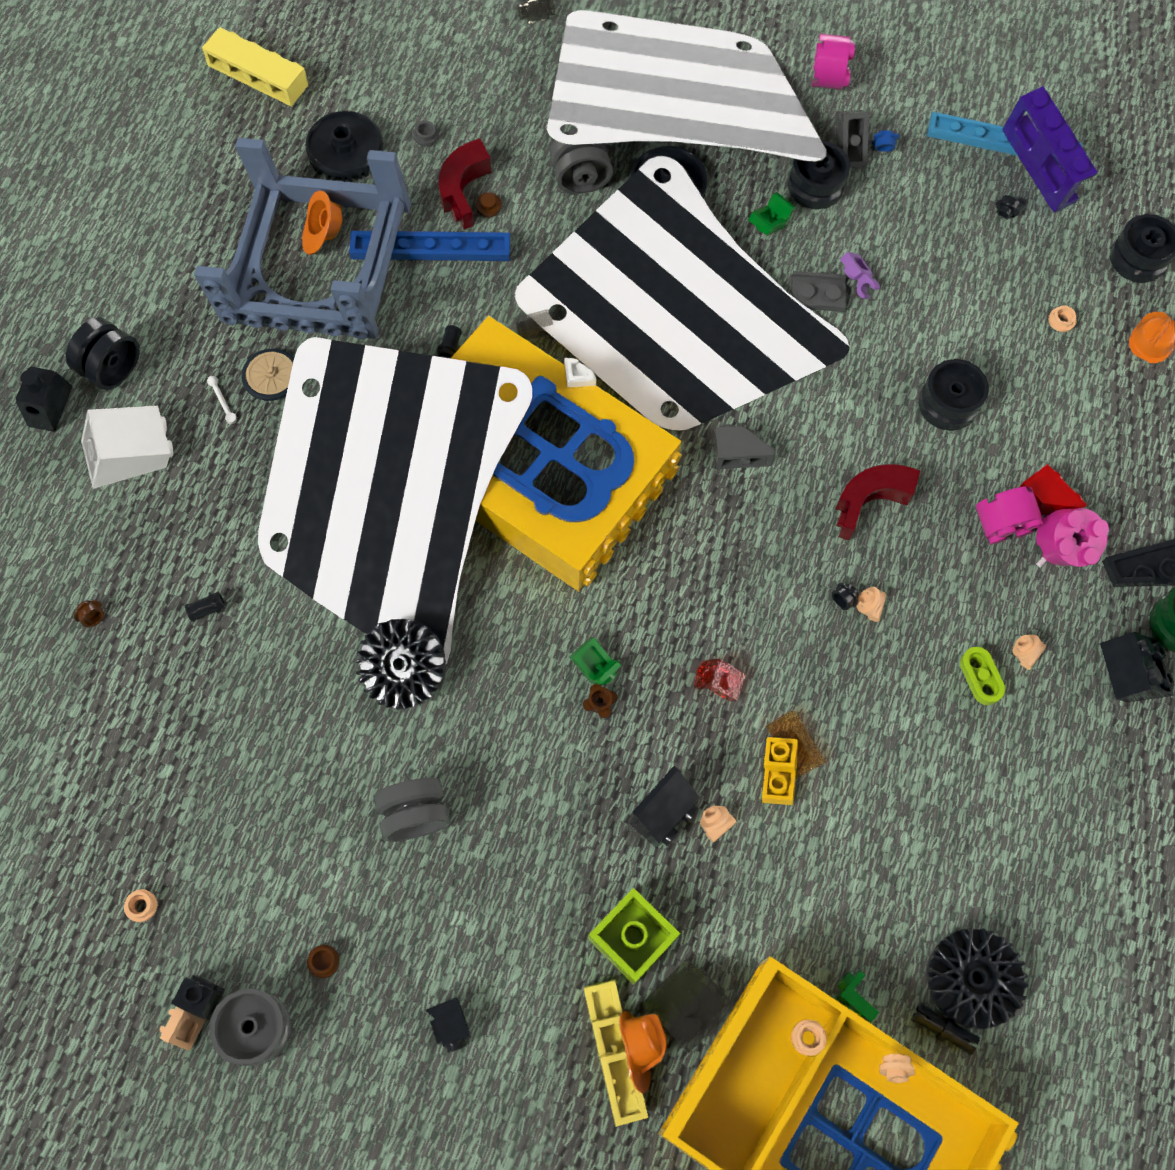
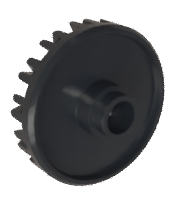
(341, 144)
(689, 161)
(383, 667)
(999, 973)

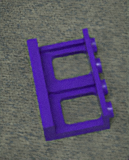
(1037, 149)

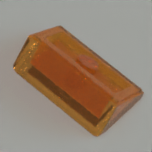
(792, 727)

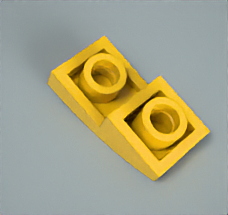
(780, 771)

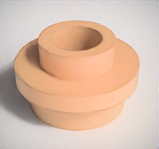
(1065, 313)
(132, 901)
(818, 1033)
(897, 1068)

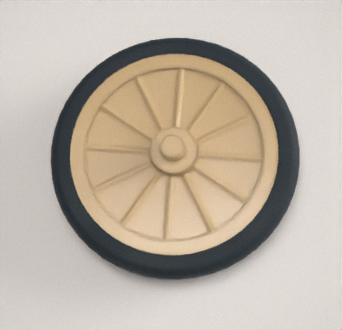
(268, 374)

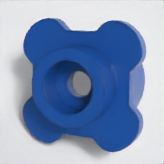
(885, 140)

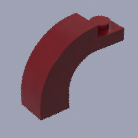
(458, 170)
(877, 482)

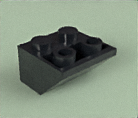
(1137, 668)

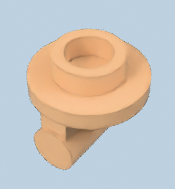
(871, 603)
(1028, 650)
(716, 822)

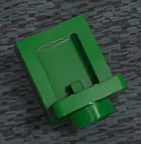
(773, 215)
(595, 662)
(852, 999)

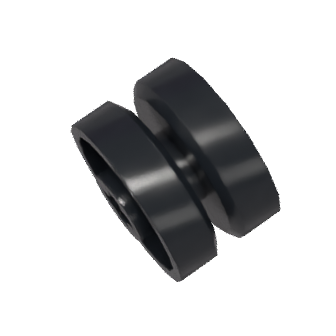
(819, 182)
(1144, 248)
(102, 353)
(953, 394)

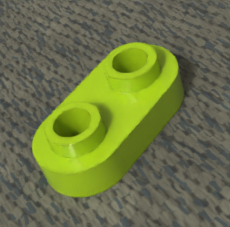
(984, 676)

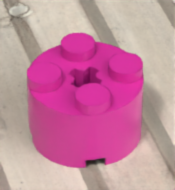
(832, 61)
(1009, 513)
(1072, 537)

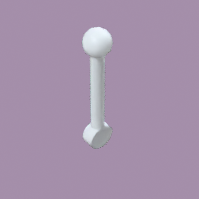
(230, 417)

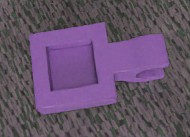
(858, 270)

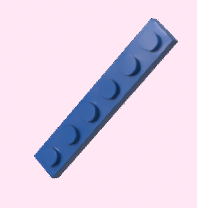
(439, 246)

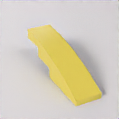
(604, 1013)

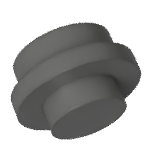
(425, 133)

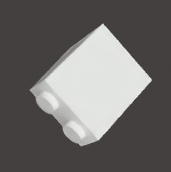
(124, 443)

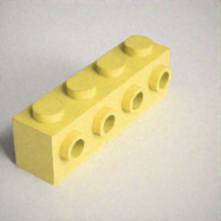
(255, 66)

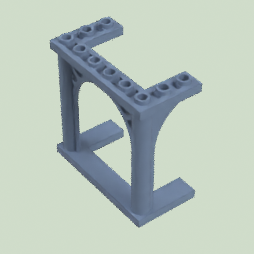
(357, 300)

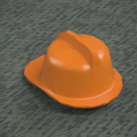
(322, 222)
(1153, 337)
(644, 1046)

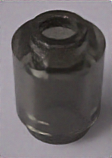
(535, 10)
(531, 324)

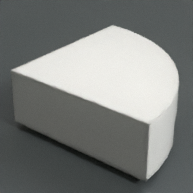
(578, 374)

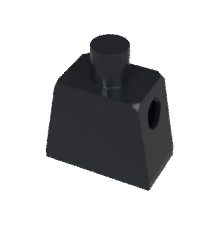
(42, 398)

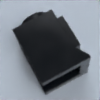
(198, 996)
(449, 1025)

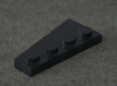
(1143, 566)

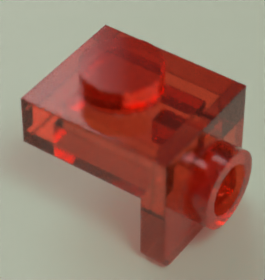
(720, 679)

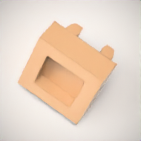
(181, 1028)

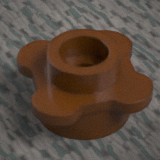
(598, 692)

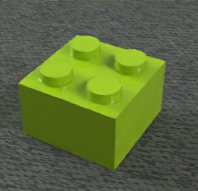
(633, 936)

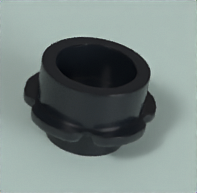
(1008, 207)
(845, 596)

